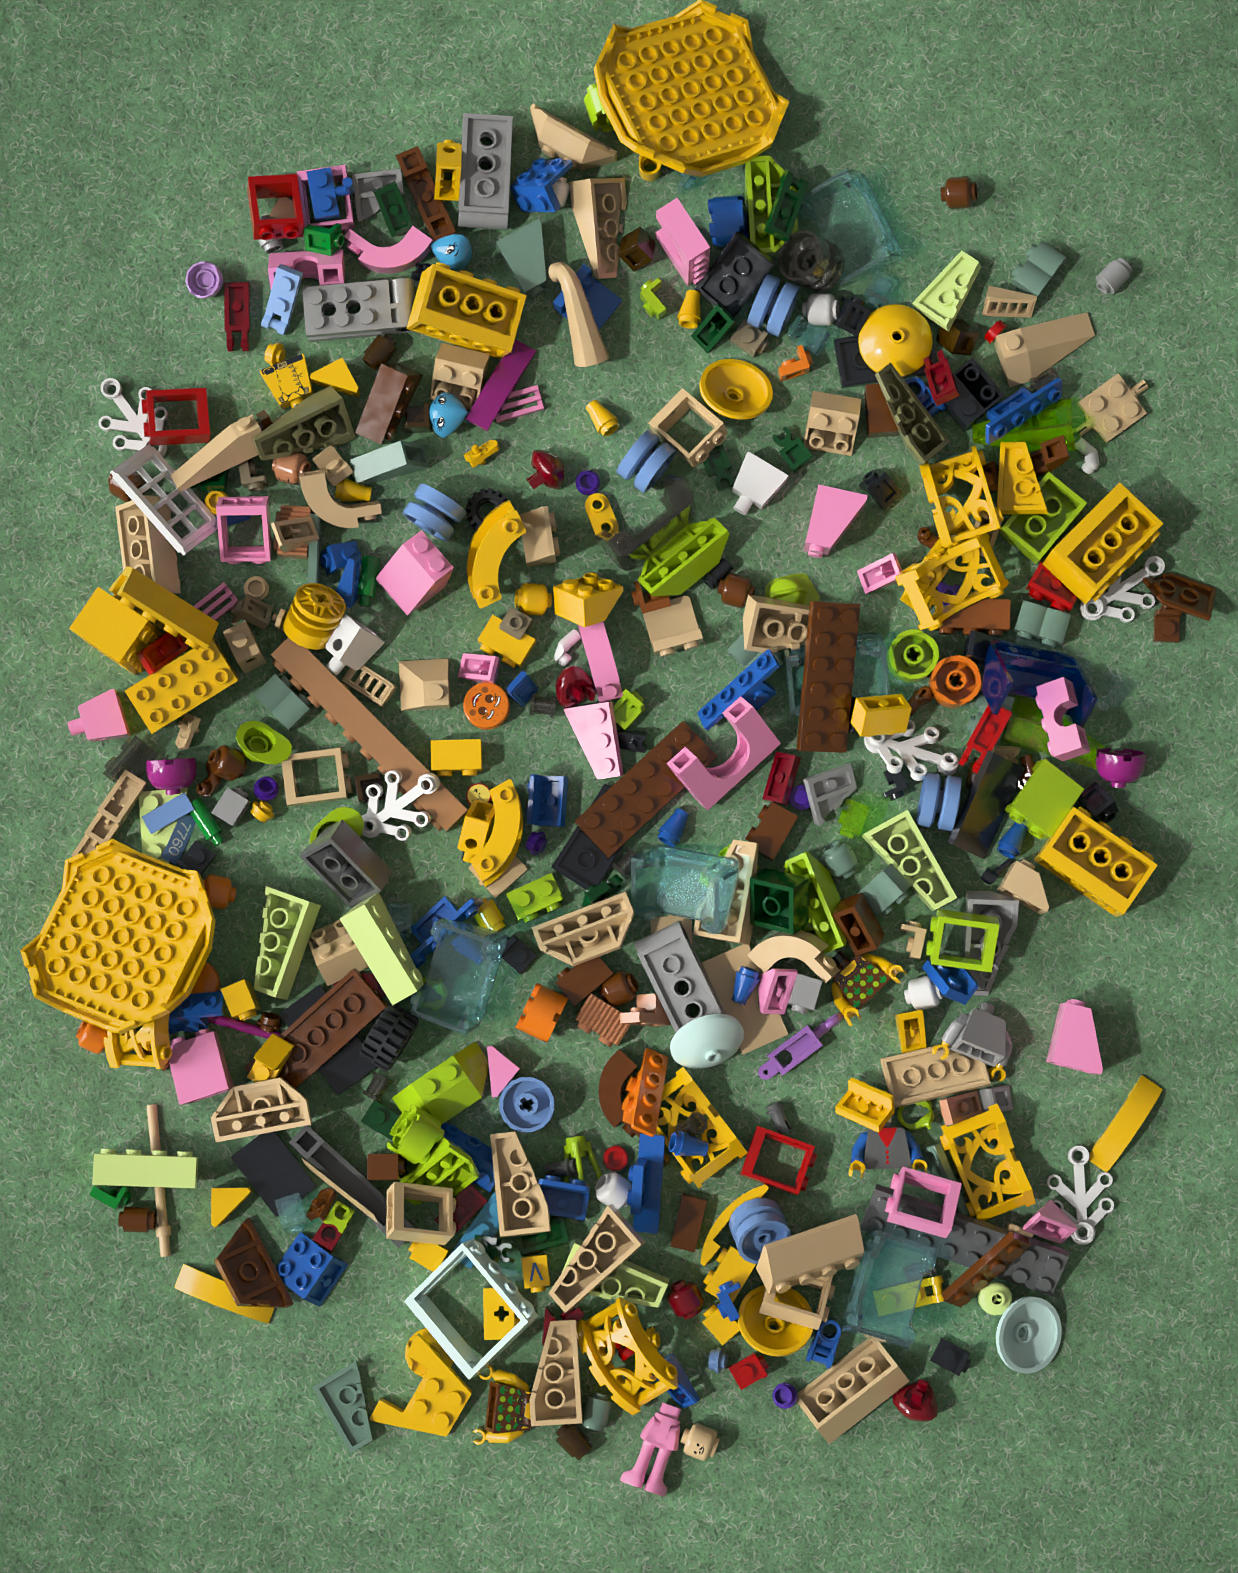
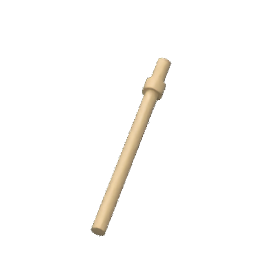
(163, 1230)

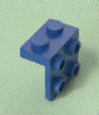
(534, 187)
(565, 1199)

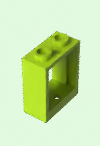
(991, 927)

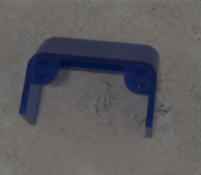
(1022, 668)

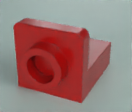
(749, 1370)

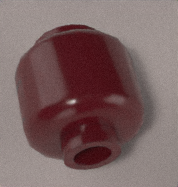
(685, 1299)

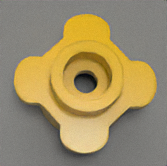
(654, 1337)

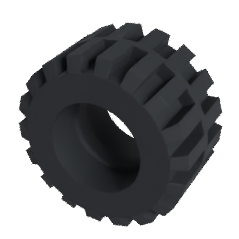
(389, 1037)

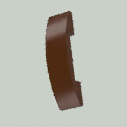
(423, 190)
(1049, 457)

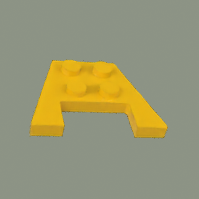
(436, 1400)

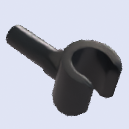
(991, 876)

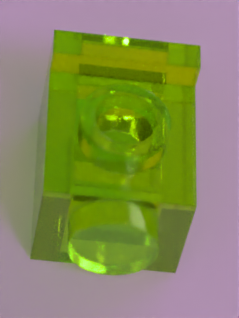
(852, 819)

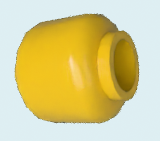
(532, 599)

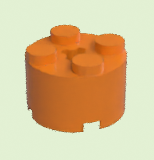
(968, 676)
(541, 1012)

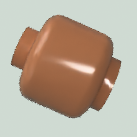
(288, 467)

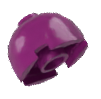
(1120, 765)
(171, 774)

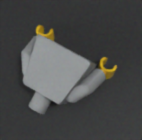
(979, 1037)

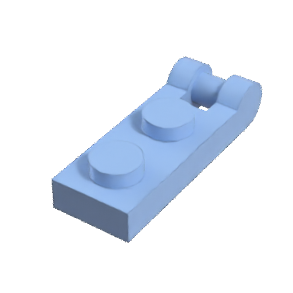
(282, 298)

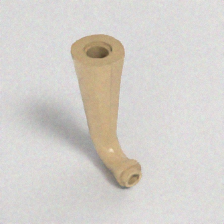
(585, 336)

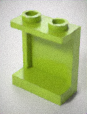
(1044, 800)

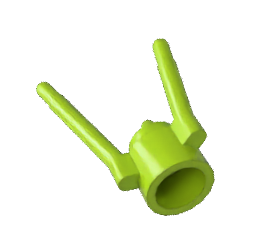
(576, 1147)

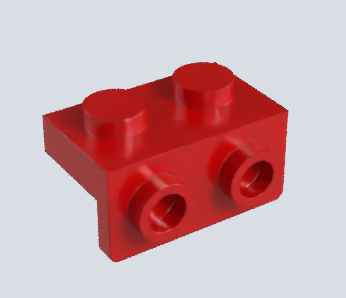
(1048, 587)

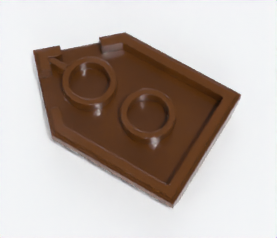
(1183, 594)

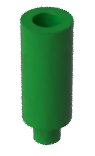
(367, 579)
(206, 822)

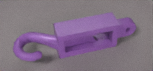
(800, 1047)

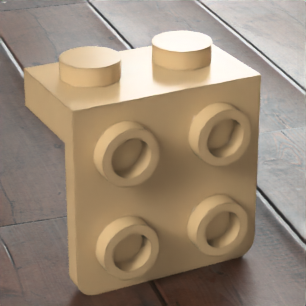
(673, 627)

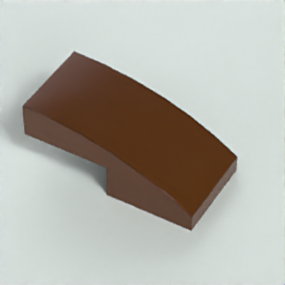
(688, 1222)

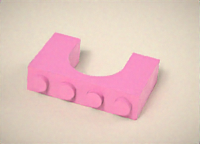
(683, 242)
(754, 744)

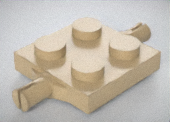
(1111, 408)

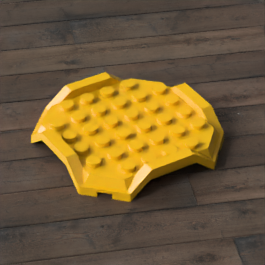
(689, 91)
(121, 939)

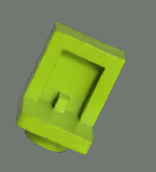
(652, 304)
(628, 709)

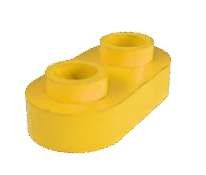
(601, 516)

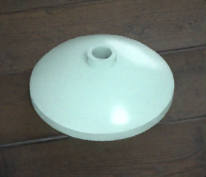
(707, 1041)
(1038, 1334)

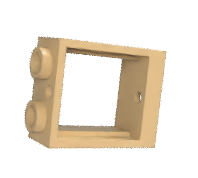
(673, 412)
(290, 778)
(395, 1213)
(799, 1316)

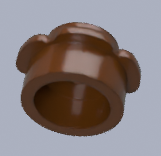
(269, 1022)

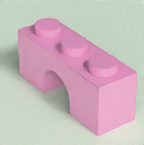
(325, 268)
(1054, 700)

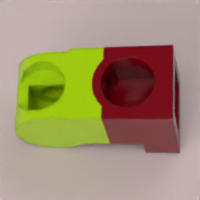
(334, 1226)

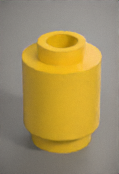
(490, 916)

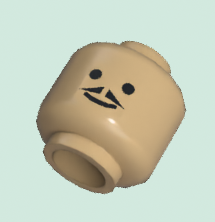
(700, 1442)

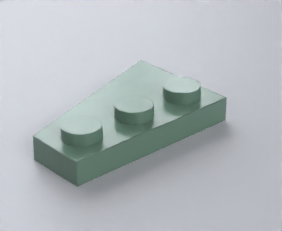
(346, 1406)

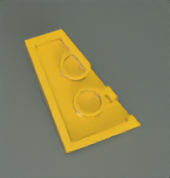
(1017, 481)

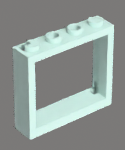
(445, 1332)

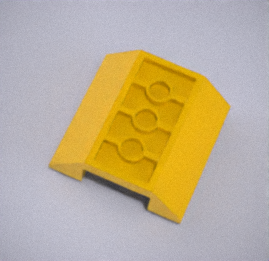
(164, 608)

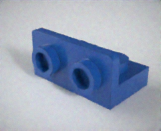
(952, 981)

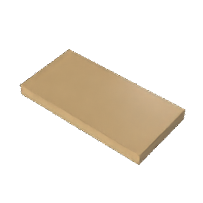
(757, 1027)
(924, 1076)

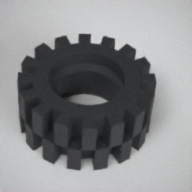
(478, 500)

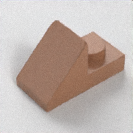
(648, 1012)
(960, 1107)

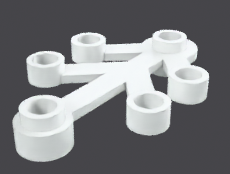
(134, 422)
(1118, 592)
(907, 750)
(394, 806)
(1081, 1198)

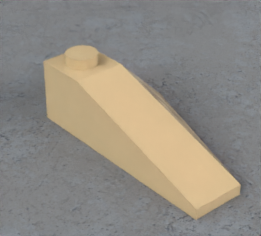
(774, 624)
(518, 1194)

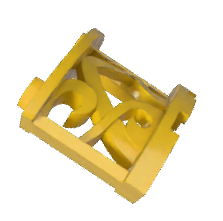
(963, 468)
(486, 551)
(916, 578)
(505, 837)
(154, 1033)
(725, 1137)
(1017, 1183)
(647, 1358)

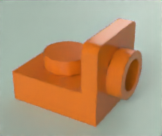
(793, 368)

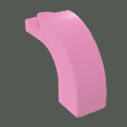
(392, 259)
(601, 662)

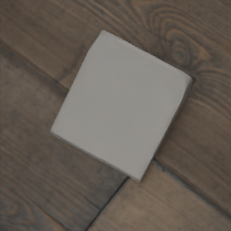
(999, 1095)

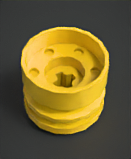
(313, 615)

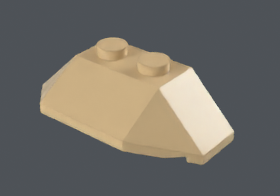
(568, 142)
(586, 931)
(259, 1110)

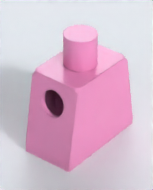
(101, 718)

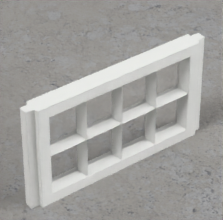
(135, 463)

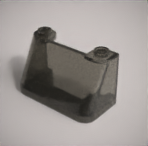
(680, 511)

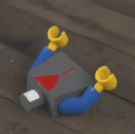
(886, 1150)

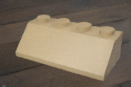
(145, 546)
(811, 1255)
(851, 1389)

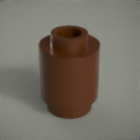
(137, 1219)

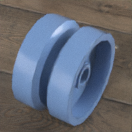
(775, 305)
(647, 461)
(434, 512)
(943, 801)
(512, 1104)
(755, 1225)

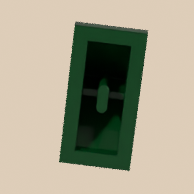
(714, 328)

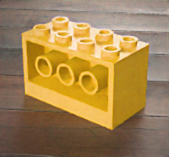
(466, 310)
(1103, 544)
(114, 630)
(181, 685)
(1087, 876)

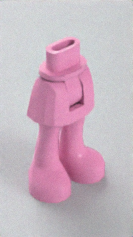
(664, 1434)

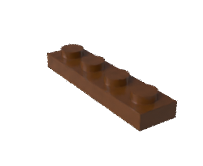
(986, 1269)

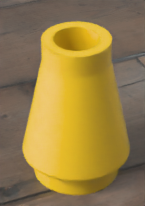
(690, 311)
(603, 419)
(351, 491)

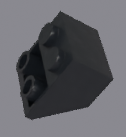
(976, 394)

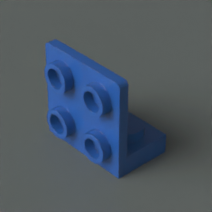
(600, 298)
(310, 1270)

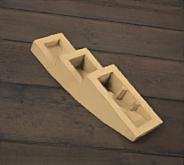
(112, 812)

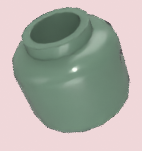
(840, 859)

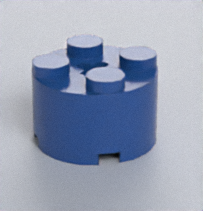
(727, 217)

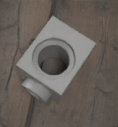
(232, 806)

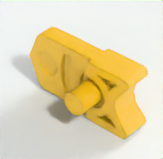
(479, 454)

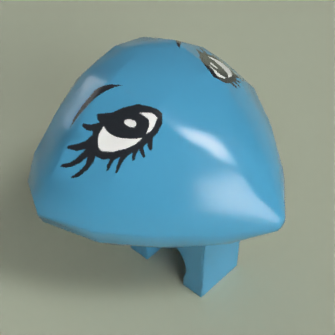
(453, 251)
(447, 414)

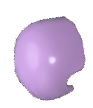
(201, 275)

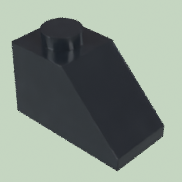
(976, 646)

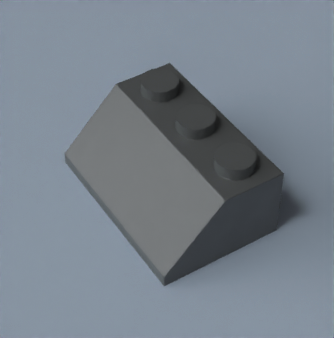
(346, 864)

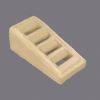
(997, 296)
(385, 695)

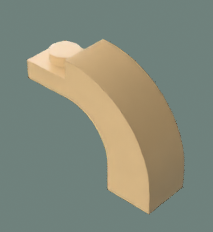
(330, 510)
(800, 946)

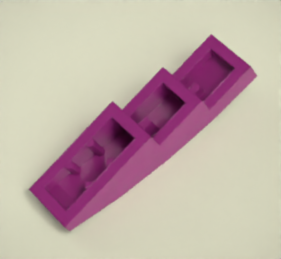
(500, 386)

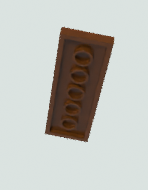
(828, 676)
(640, 792)
(328, 1026)

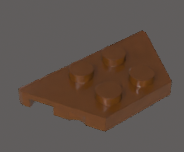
(250, 1271)

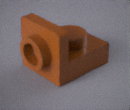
(647, 601)

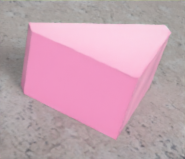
(880, 573)
(479, 668)
(775, 990)
(501, 1070)
(1050, 1223)

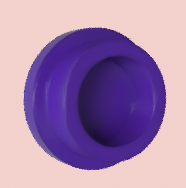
(587, 482)
(266, 788)
(799, 798)
(536, 843)
(785, 1395)

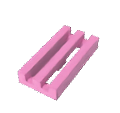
(534, 389)
(223, 587)

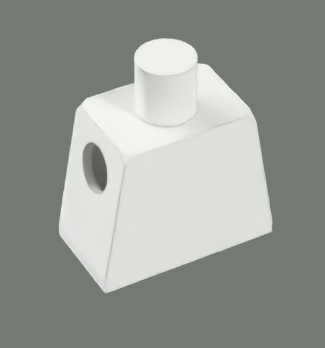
(756, 483)
(351, 645)

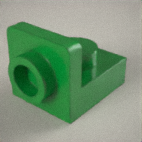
(323, 240)
(106, 1195)

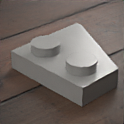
(365, 184)
(829, 790)

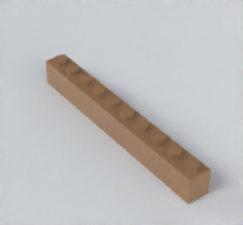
(366, 729)

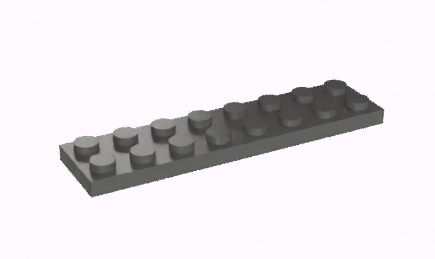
(968, 1241)

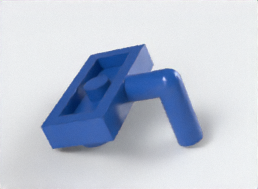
(325, 194)

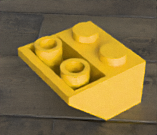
(586, 599)

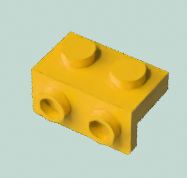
(866, 1105)

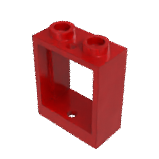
(275, 187)
(173, 437)
(753, 1151)

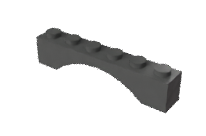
(344, 1175)

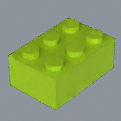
(1038, 532)

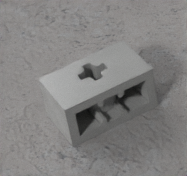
(804, 994)

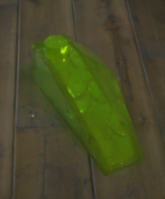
(1048, 424)
(1026, 731)

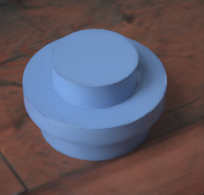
(717, 1360)

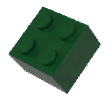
(779, 901)

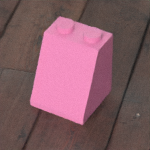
(830, 518)
(415, 573)
(1075, 1039)
(199, 1067)

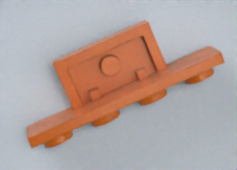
(645, 1093)

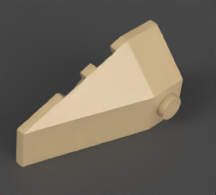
(597, 214)
(1037, 347)
(225, 451)
(738, 925)
(557, 1385)

